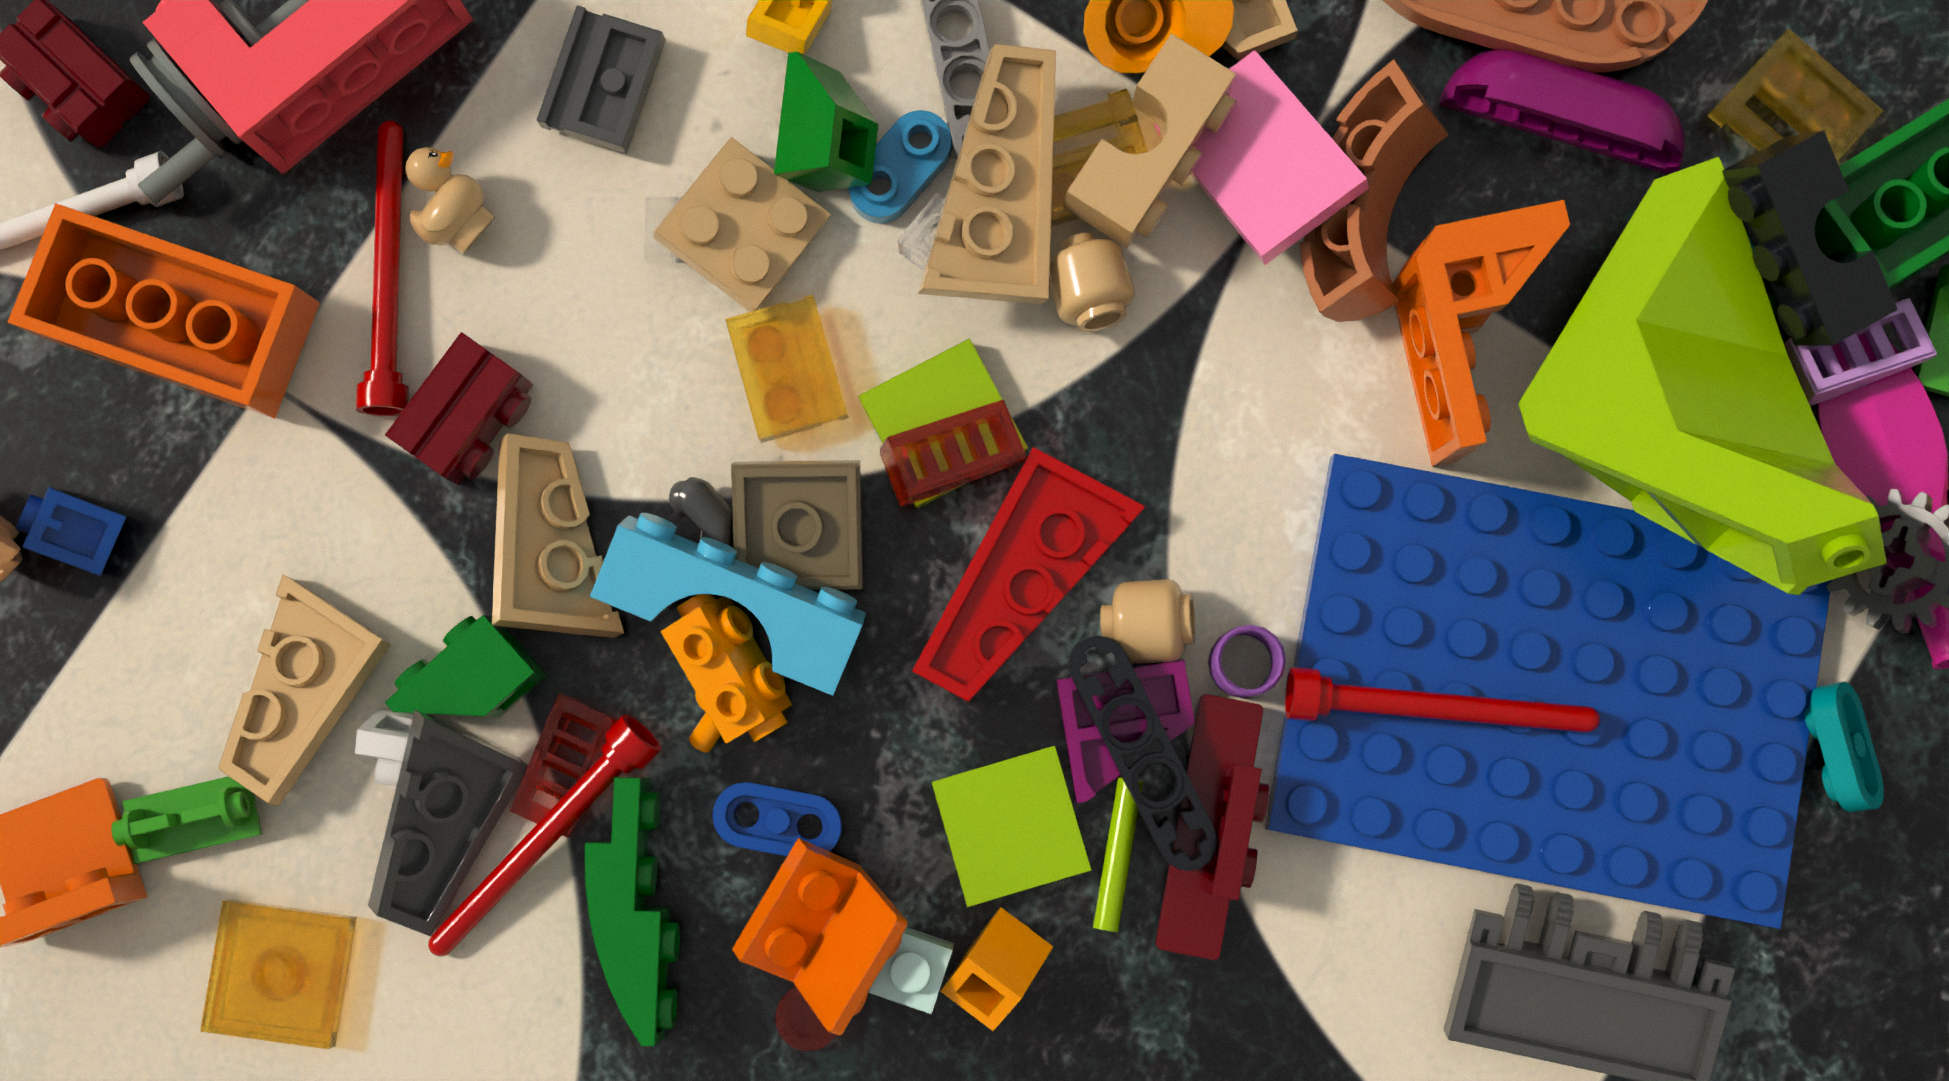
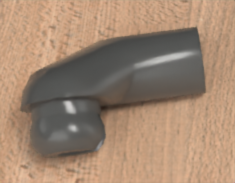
(704, 507)

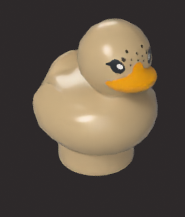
(456, 208)

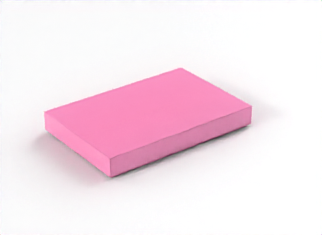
(1273, 164)

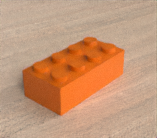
(164, 310)

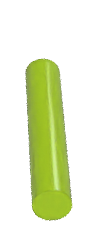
(1116, 860)

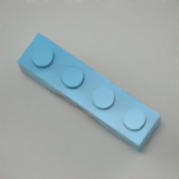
(655, 567)

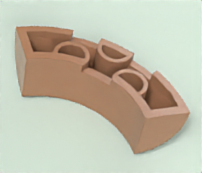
(1386, 136)

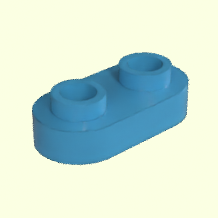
(904, 166)

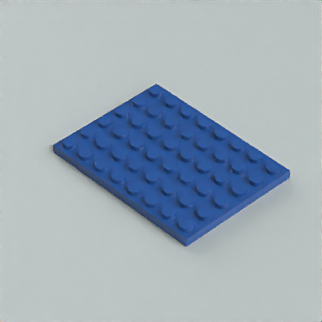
(1560, 602)

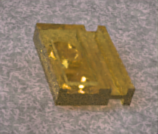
(786, 368)

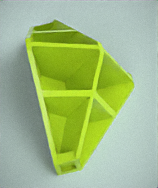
(1689, 399)

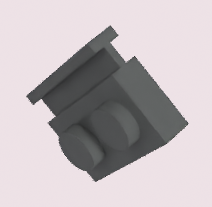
(601, 79)

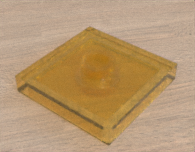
(278, 974)

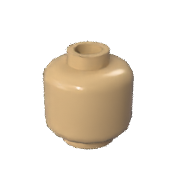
(1090, 282)
(1150, 620)

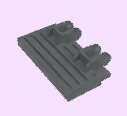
(1599, 1005)

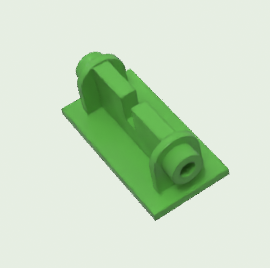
(187, 819)

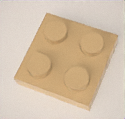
(741, 225)

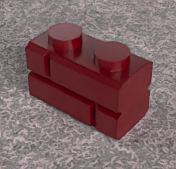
(69, 73)
(461, 411)

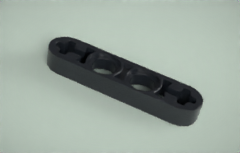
(1135, 755)

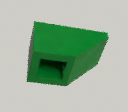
(823, 129)
(475, 675)

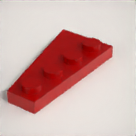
(1028, 561)

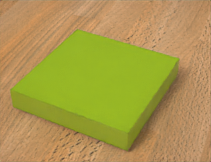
(934, 391)
(1011, 826)

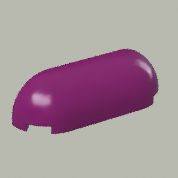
(1569, 107)

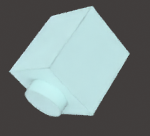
(914, 971)

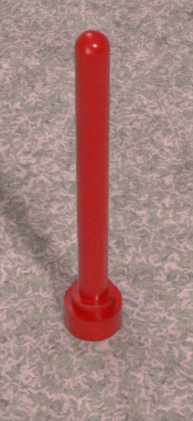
(382, 387)
(1313, 695)
(627, 747)

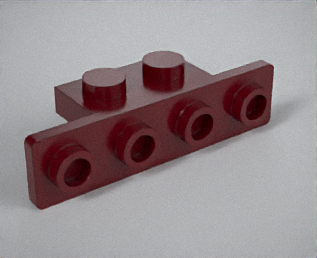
(1233, 798)

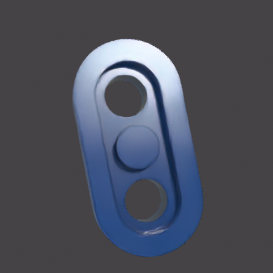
(778, 818)

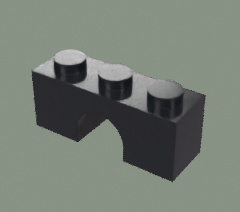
(1779, 201)

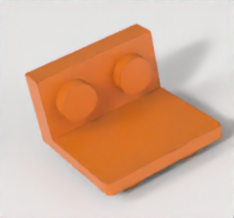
(63, 863)
(823, 931)

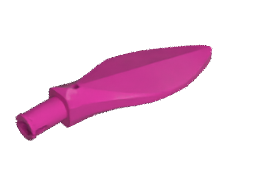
(1887, 441)

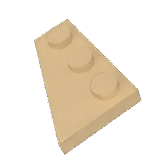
(544, 544)
(303, 684)

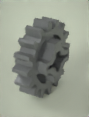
(1891, 587)

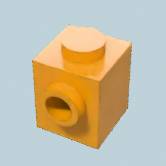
(1006, 959)

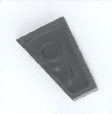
(439, 820)

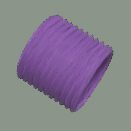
(1274, 648)

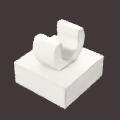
(386, 738)

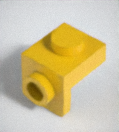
(787, 23)

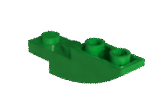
(628, 936)

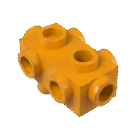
(726, 671)

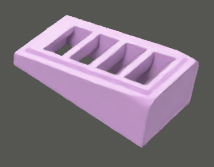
(1835, 382)

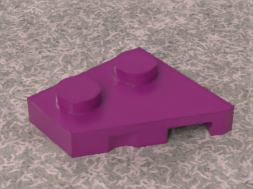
(1088, 757)

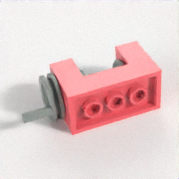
(284, 80)

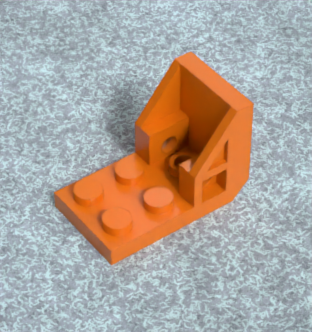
(1450, 291)

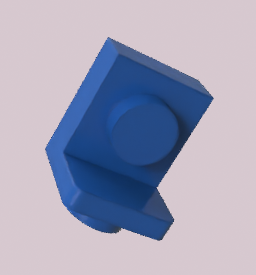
(70, 529)

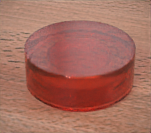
(799, 1023)

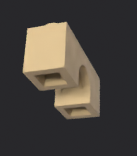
(1184, 97)

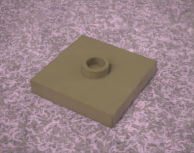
(801, 519)

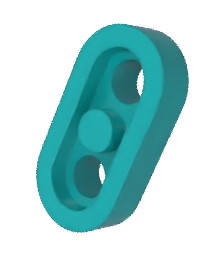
(1851, 764)

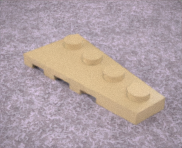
(1000, 195)

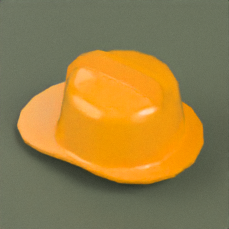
(1132, 32)

